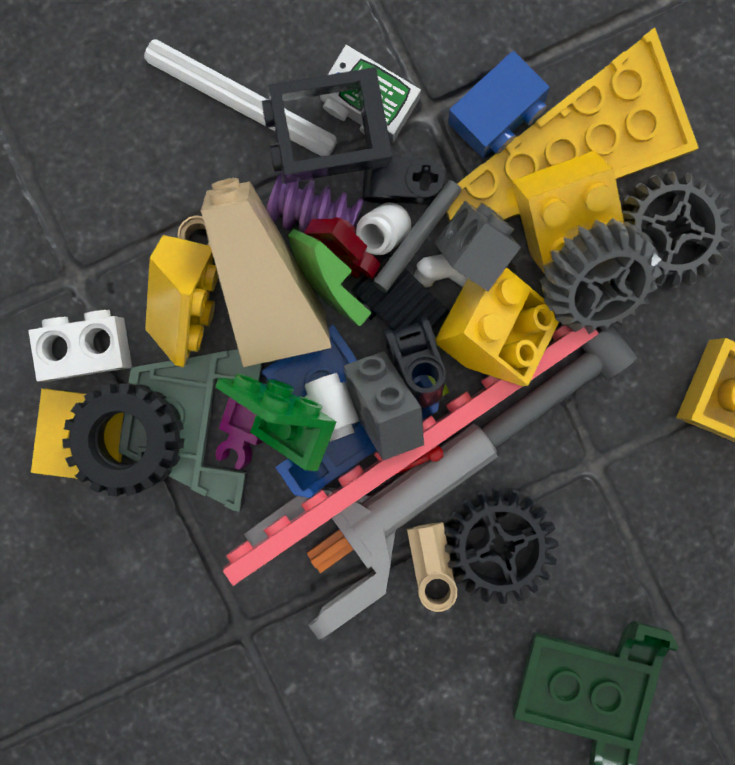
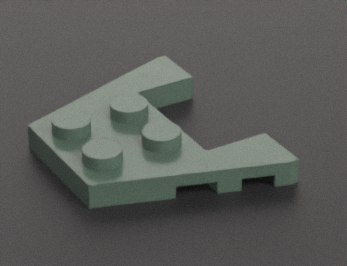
(192, 394)

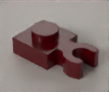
(342, 241)

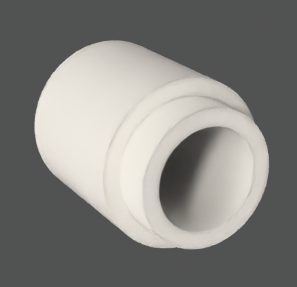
(384, 228)
(336, 403)

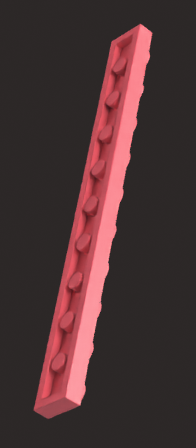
(359, 482)

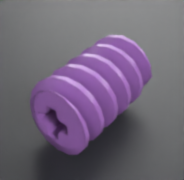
(305, 205)

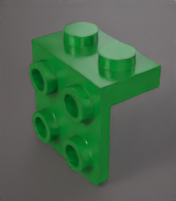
(282, 419)

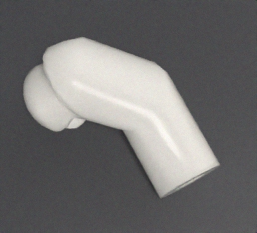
(437, 268)

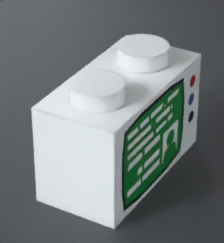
(397, 94)

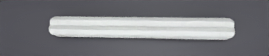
(235, 95)

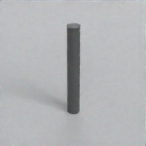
(417, 236)

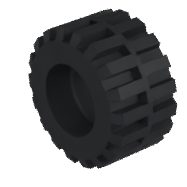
(88, 444)

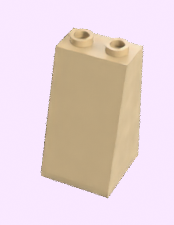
(261, 281)

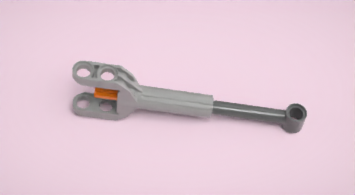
(372, 520)

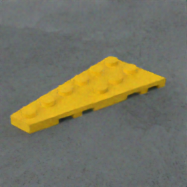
(622, 113)

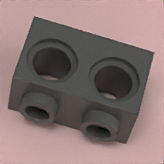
(478, 244)
(384, 405)

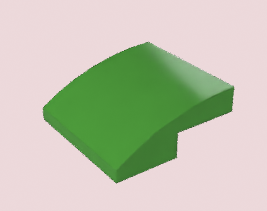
(325, 274)

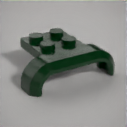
(595, 690)

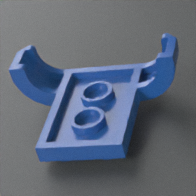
(342, 452)

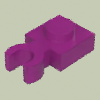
(238, 423)

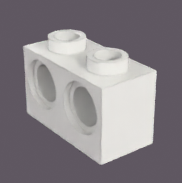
(81, 355)

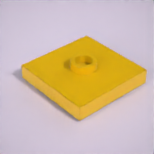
(48, 447)

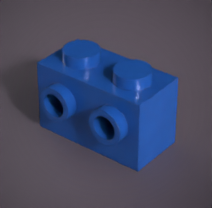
(499, 106)

